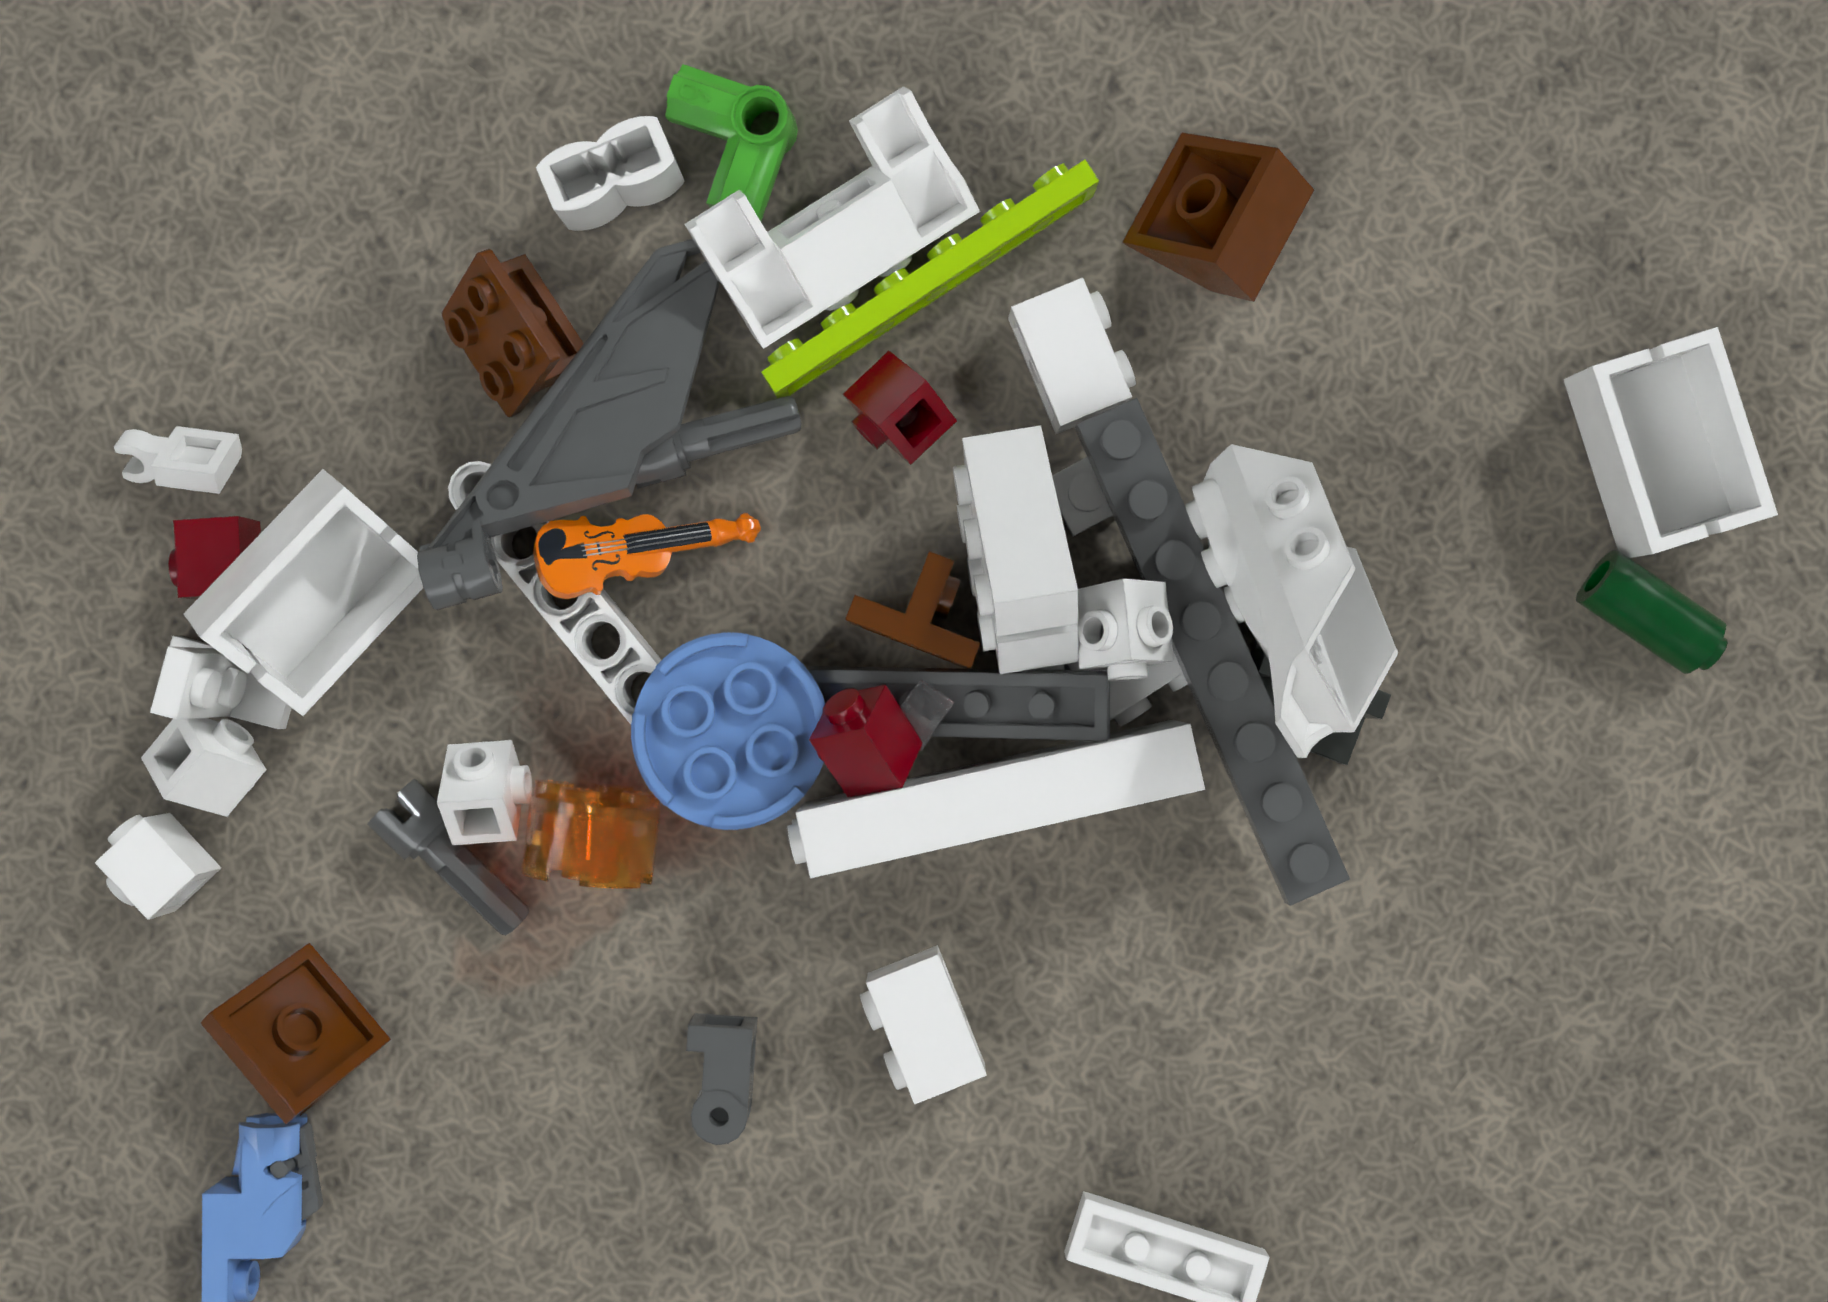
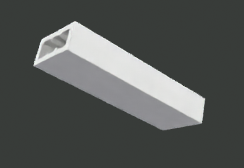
(997, 798)

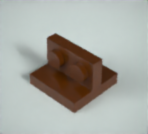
(931, 597)
(295, 1032)

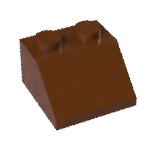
(1220, 213)

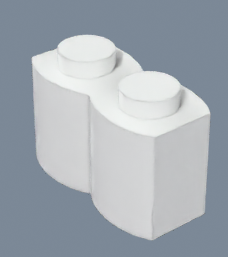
(598, 179)

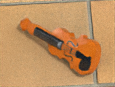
(579, 556)

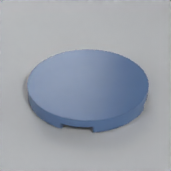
(728, 731)

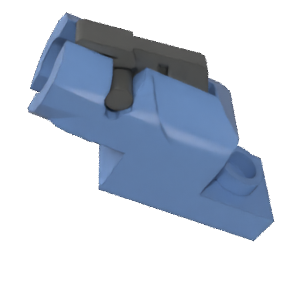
(260, 1210)

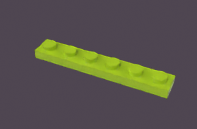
(949, 265)

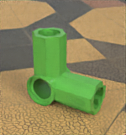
(726, 112)

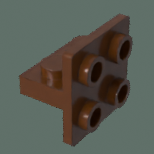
(510, 329)

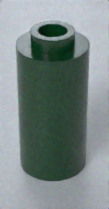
(1653, 613)

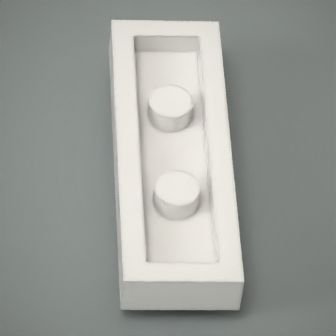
(1164, 1253)

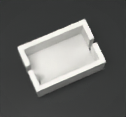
(1670, 445)
(1017, 550)
(309, 593)

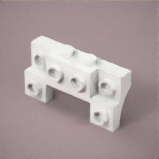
(845, 236)

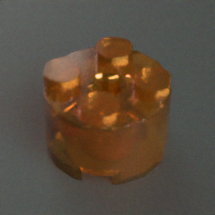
(592, 835)

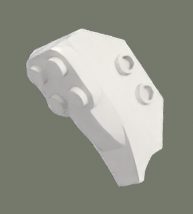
(1294, 589)

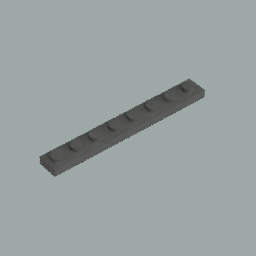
(1212, 653)

